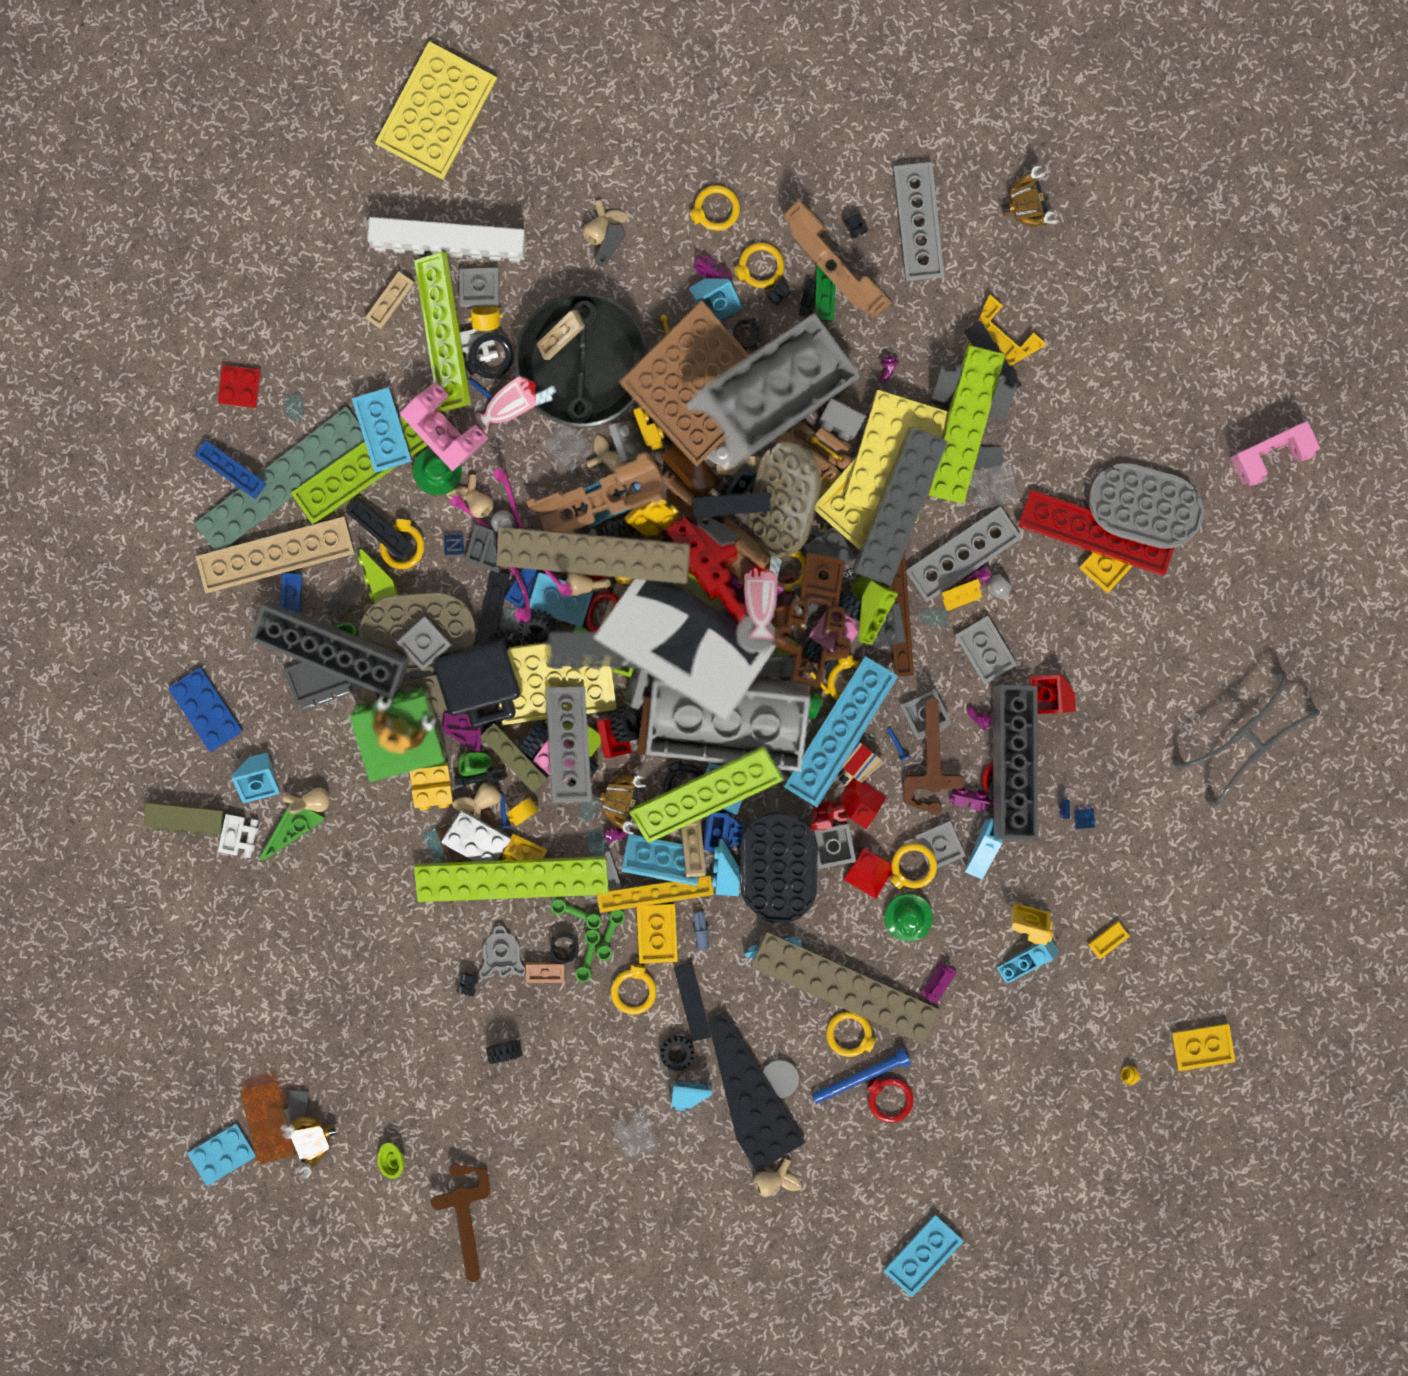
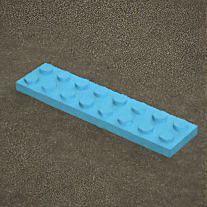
(841, 731)

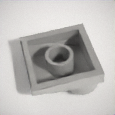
(915, 714)

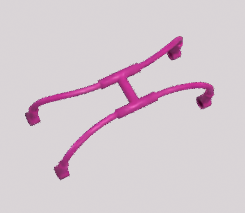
(564, 588)

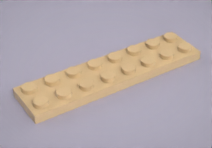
(275, 555)

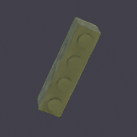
(514, 757)
(183, 818)

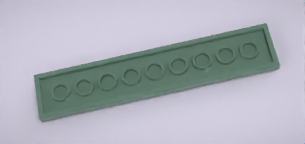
(301, 463)

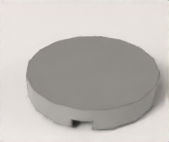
(753, 644)
(782, 1077)

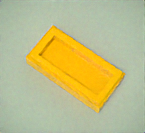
(1108, 940)

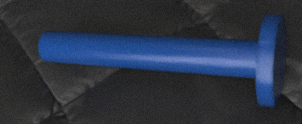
(479, 388)
(898, 746)
(503, 813)

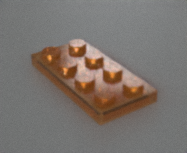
(265, 1117)

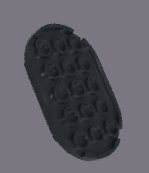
(779, 867)

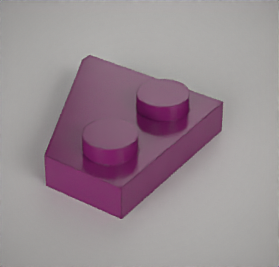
(461, 730)

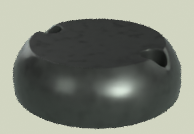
(588, 365)

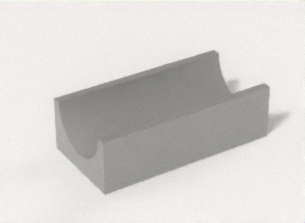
(776, 388)
(767, 715)

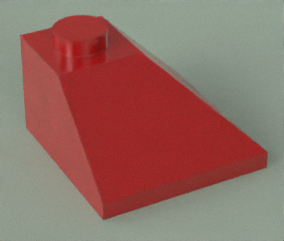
(1053, 694)
(861, 802)
(868, 873)

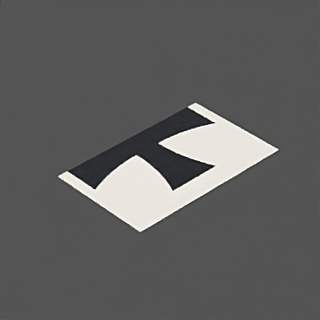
(682, 644)

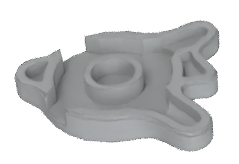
(501, 953)

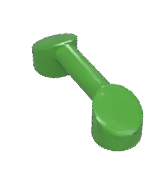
(560, 906)
(603, 951)
(584, 973)

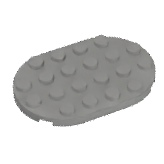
(1146, 505)

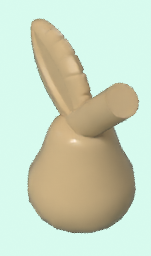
(596, 229)
(609, 458)
(479, 504)
(583, 584)
(486, 796)
(315, 800)
(768, 1183)

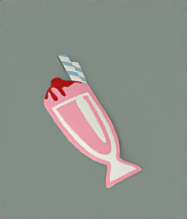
(512, 401)
(761, 596)

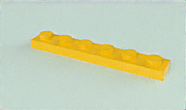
(653, 894)

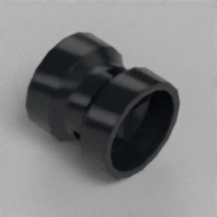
(855, 226)
(777, 292)
(467, 984)

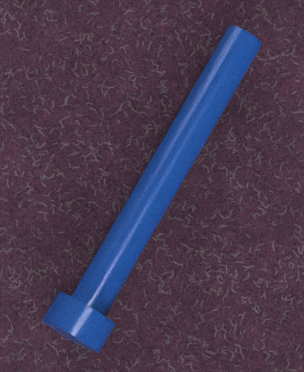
(901, 1058)

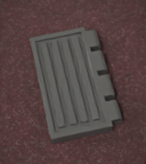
(313, 683)

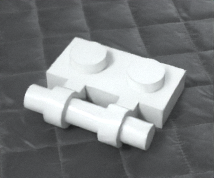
(469, 337)
(232, 834)

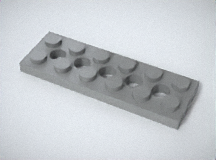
(907, 214)
(976, 557)
(558, 753)

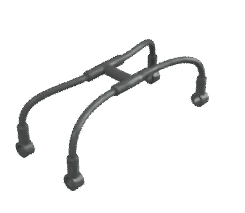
(1246, 730)

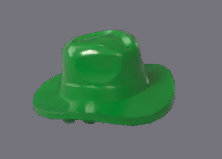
(434, 475)
(908, 917)

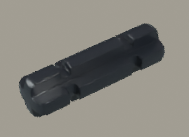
(807, 297)

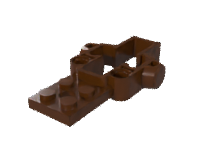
(821, 593)

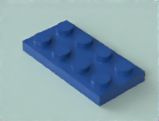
(205, 709)

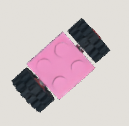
(851, 629)
(535, 740)

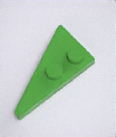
(289, 829)

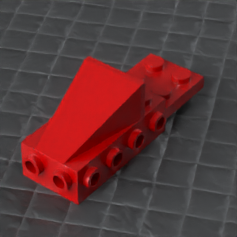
(709, 564)

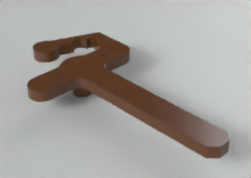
(934, 779)
(460, 1199)

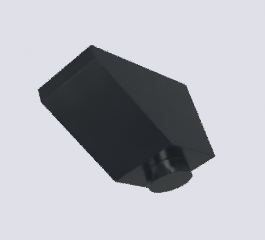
(740, 482)

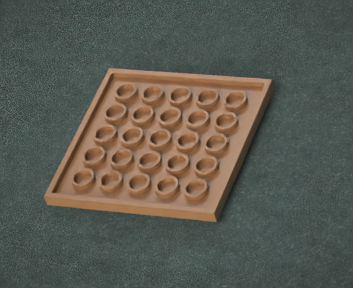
(676, 371)

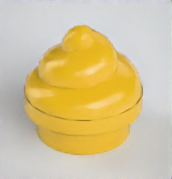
(1130, 1075)

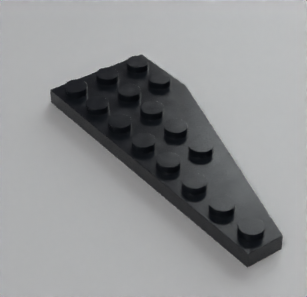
(756, 1112)

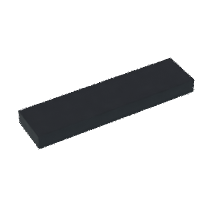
(980, 338)
(731, 504)
(380, 529)
(492, 606)
(692, 1002)

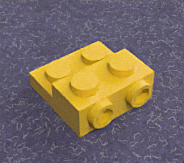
(651, 434)
(653, 518)
(431, 786)
(1032, 921)

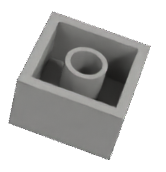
(841, 420)
(834, 846)

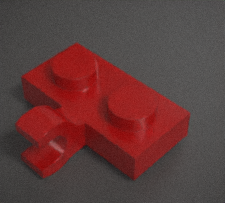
(825, 813)

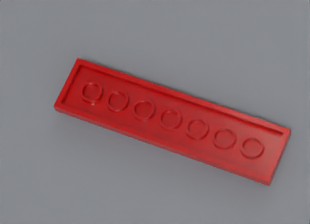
(1079, 528)

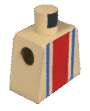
(859, 764)

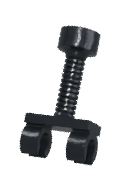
(490, 776)

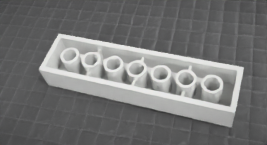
(449, 238)

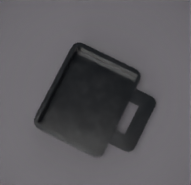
(479, 679)

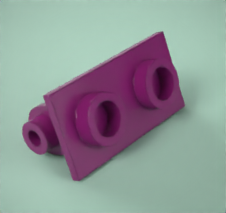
(705, 267)
(977, 798)
(938, 982)

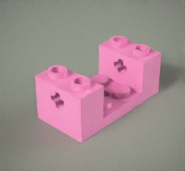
(426, 419)
(1299, 440)

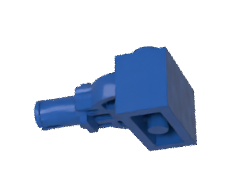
(721, 826)

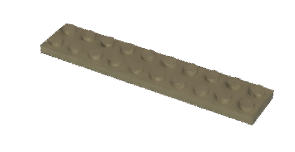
(593, 554)
(844, 987)

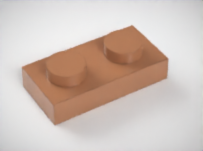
(544, 972)

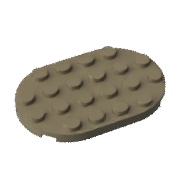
(793, 488)
(397, 614)

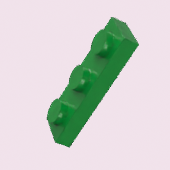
(825, 294)

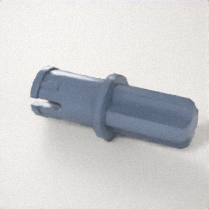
(701, 931)

